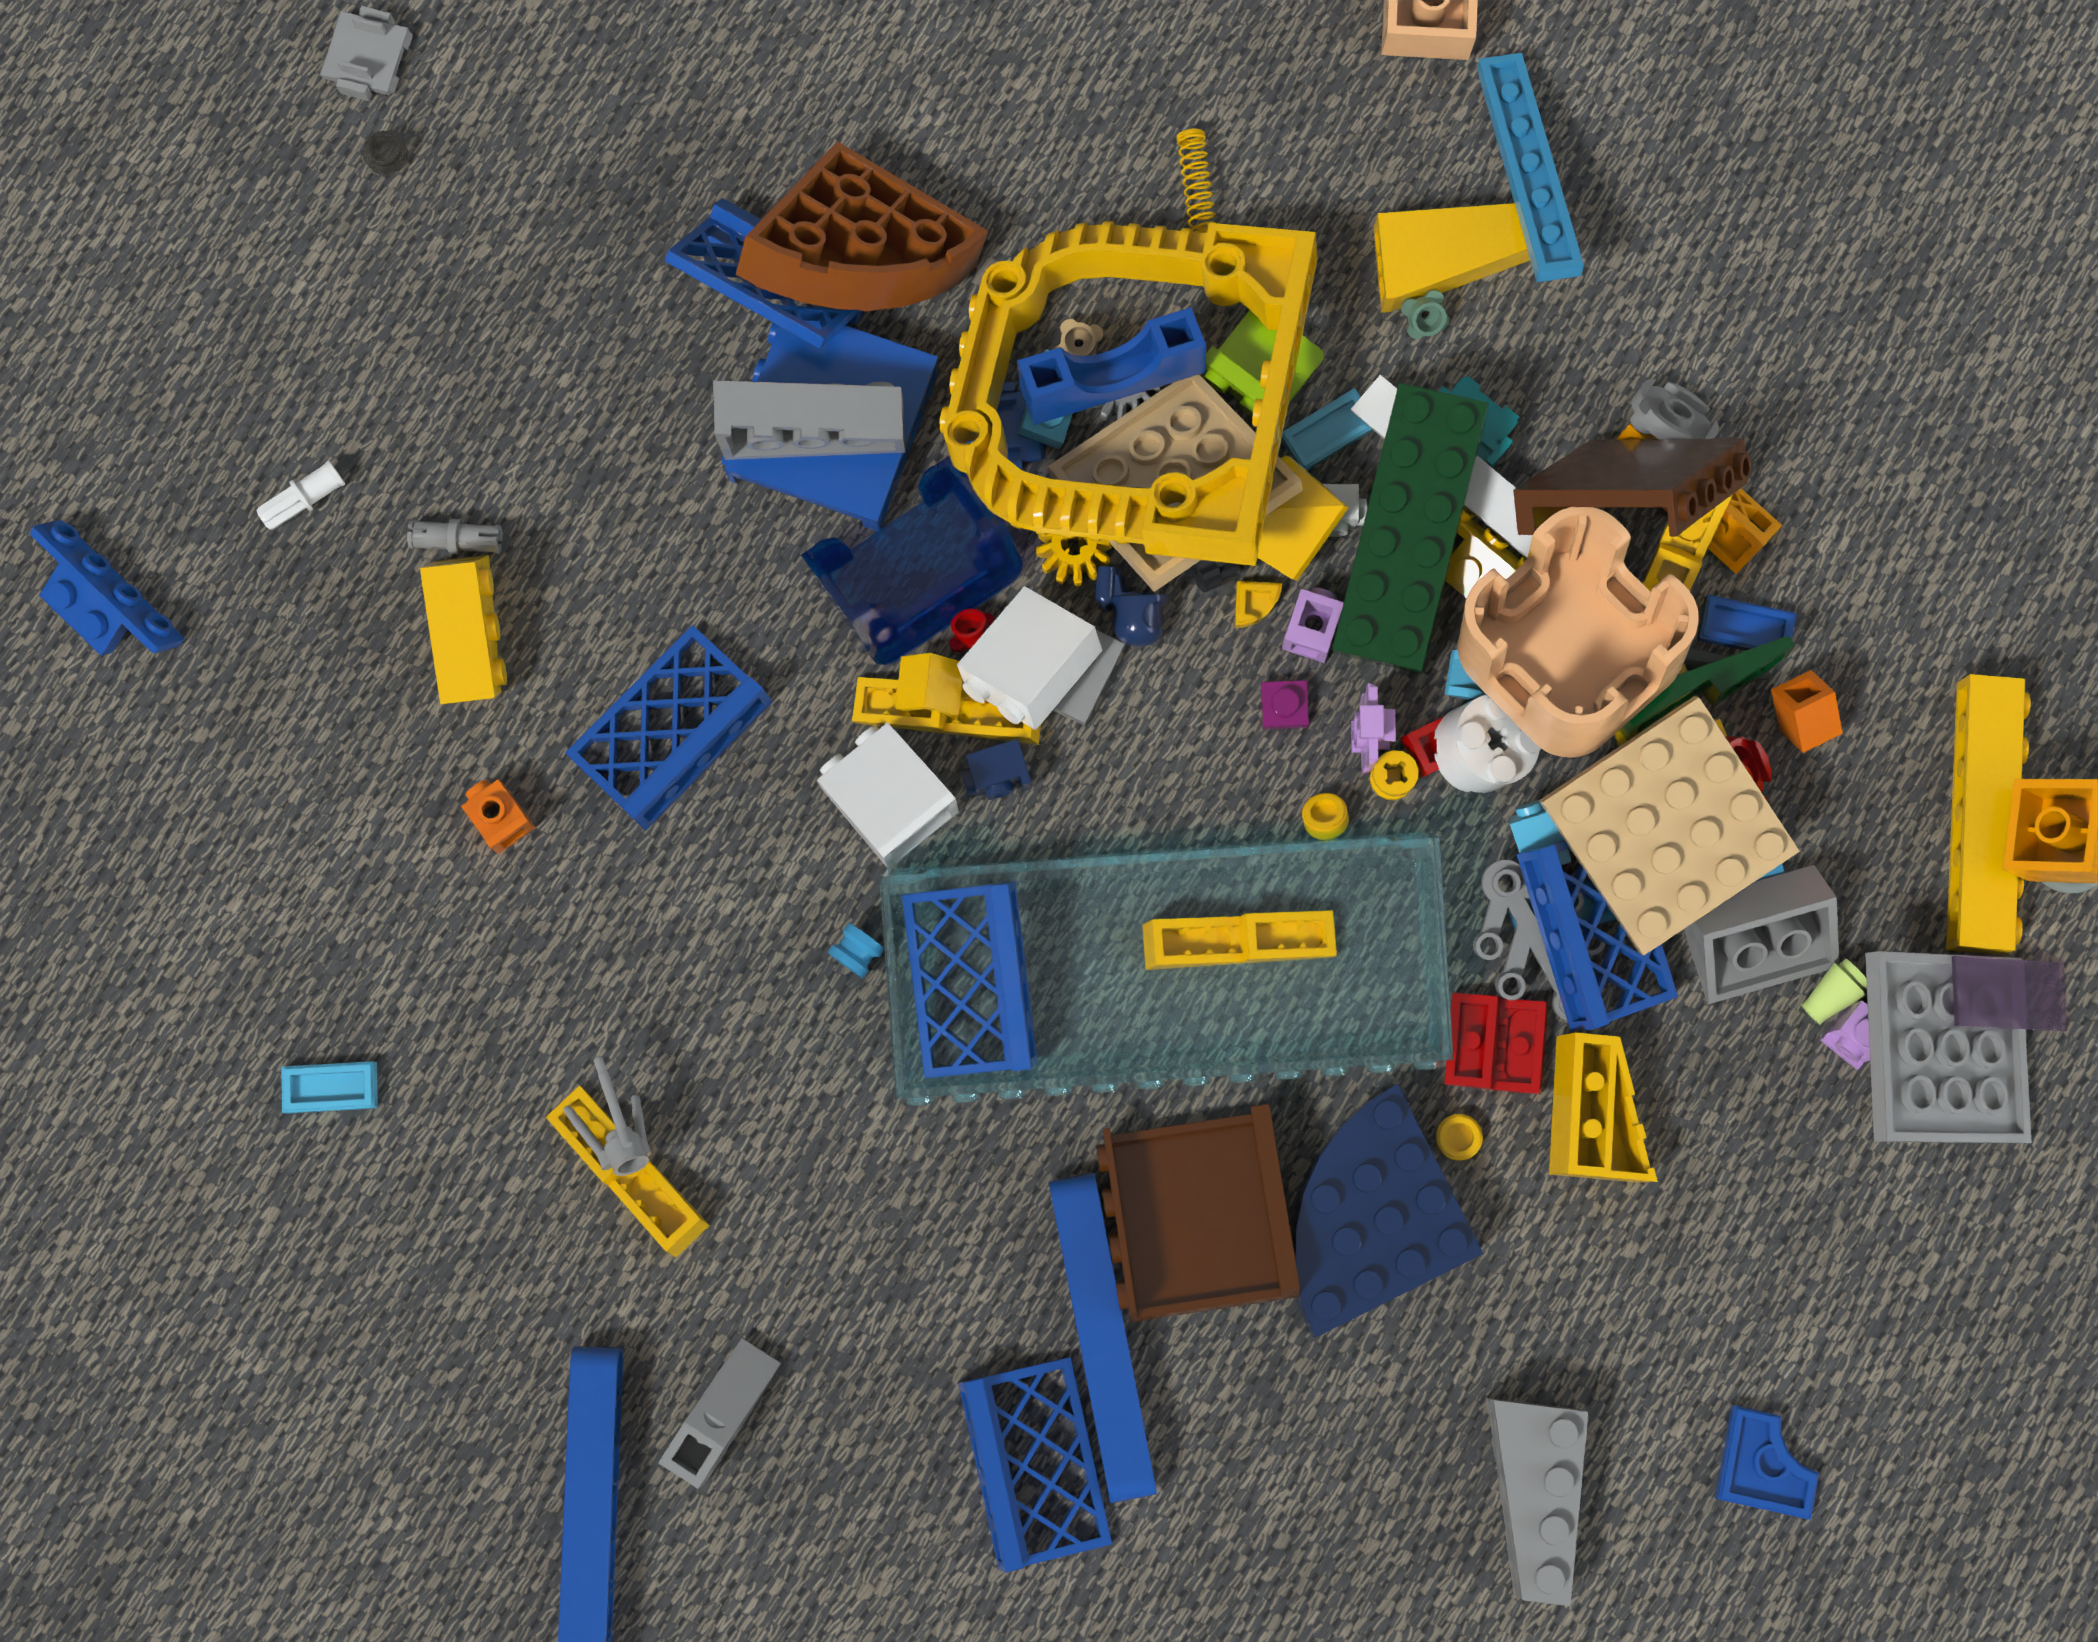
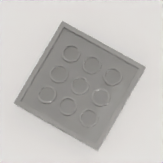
(1939, 1077)

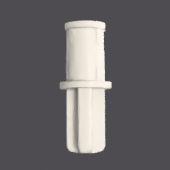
(300, 496)

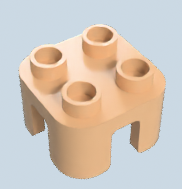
(1574, 635)

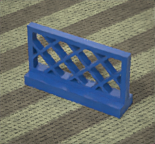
(724, 237)
(701, 744)
(1568, 945)
(1009, 972)
(995, 1475)

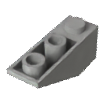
(719, 1414)

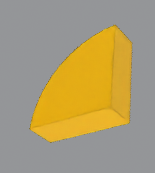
(1254, 601)

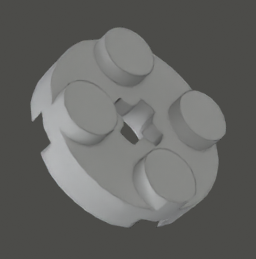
(1671, 413)

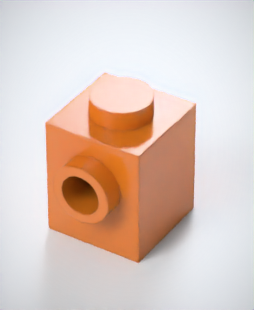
(1807, 711)

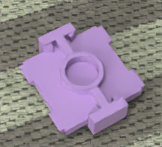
(1372, 729)

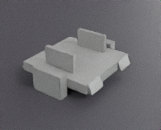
(365, 53)

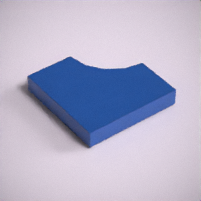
(1760, 1469)

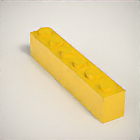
(1986, 762)

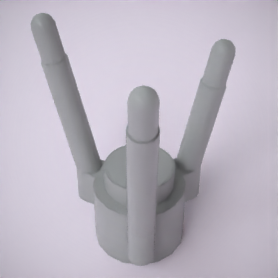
(625, 1150)

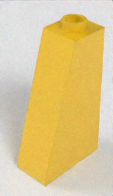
(1444, 249)

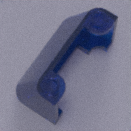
(919, 567)

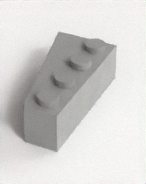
(807, 419)
(1540, 1486)

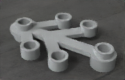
(1526, 933)

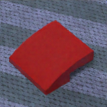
(1497, 1043)

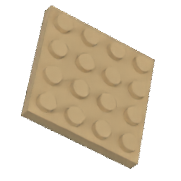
(1176, 430)
(1669, 825)

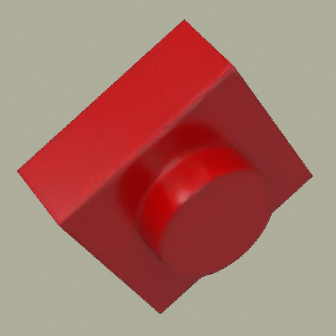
(1422, 747)

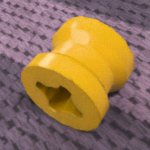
(1388, 782)

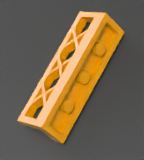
(1736, 536)

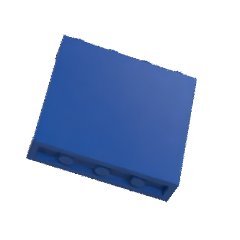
(843, 483)

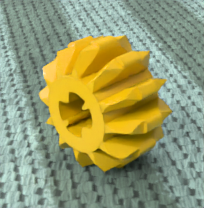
(1090, 555)

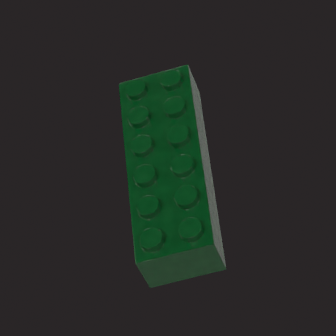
(1410, 528)

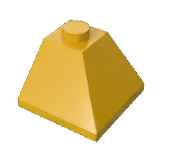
(1300, 525)

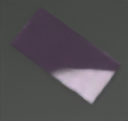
(2009, 994)

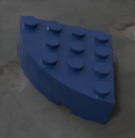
(1374, 1217)

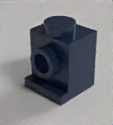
(996, 771)

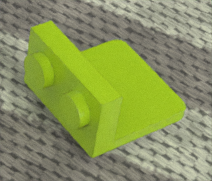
(1240, 359)

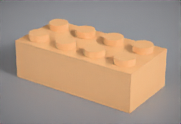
(1429, 28)

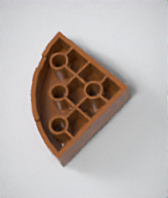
(859, 239)

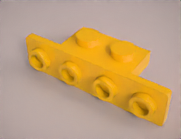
(1478, 555)

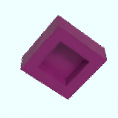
(1284, 704)

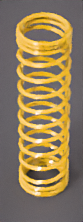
(1185, 143)

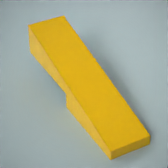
(1683, 553)
(876, 706)
(1238, 939)
(645, 1192)

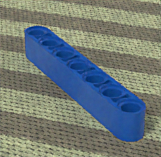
(1102, 1338)
(591, 1495)

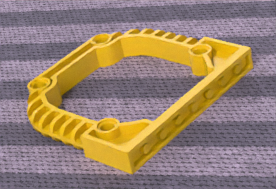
(1220, 511)

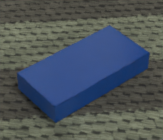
(1742, 623)

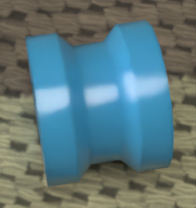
(856, 950)

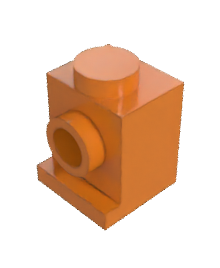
(507, 826)

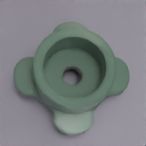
(1433, 323)

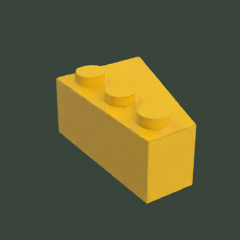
(463, 629)
(1594, 1112)

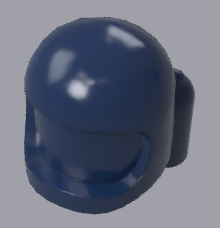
(1136, 614)

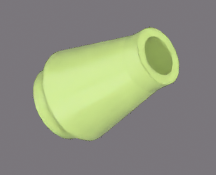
(1836, 991)

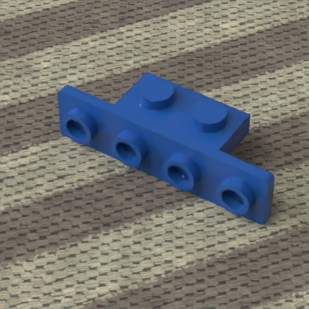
(96, 597)

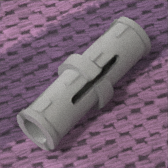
(454, 536)

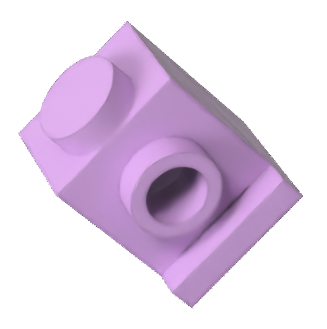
(1308, 642)
(1850, 1035)

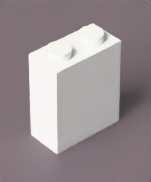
(1029, 658)

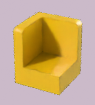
(929, 684)

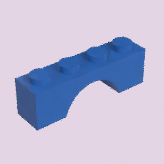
(1066, 383)

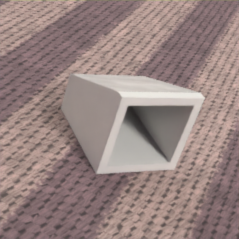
(887, 794)

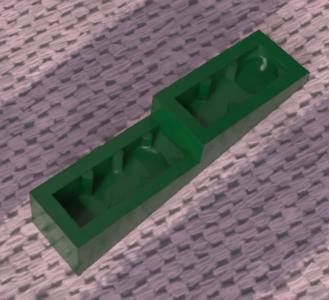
(1713, 680)

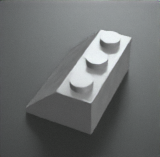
(1766, 935)

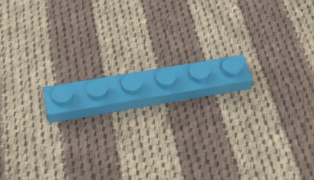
(1530, 168)

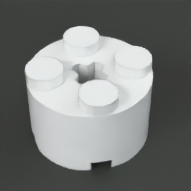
(1482, 747)

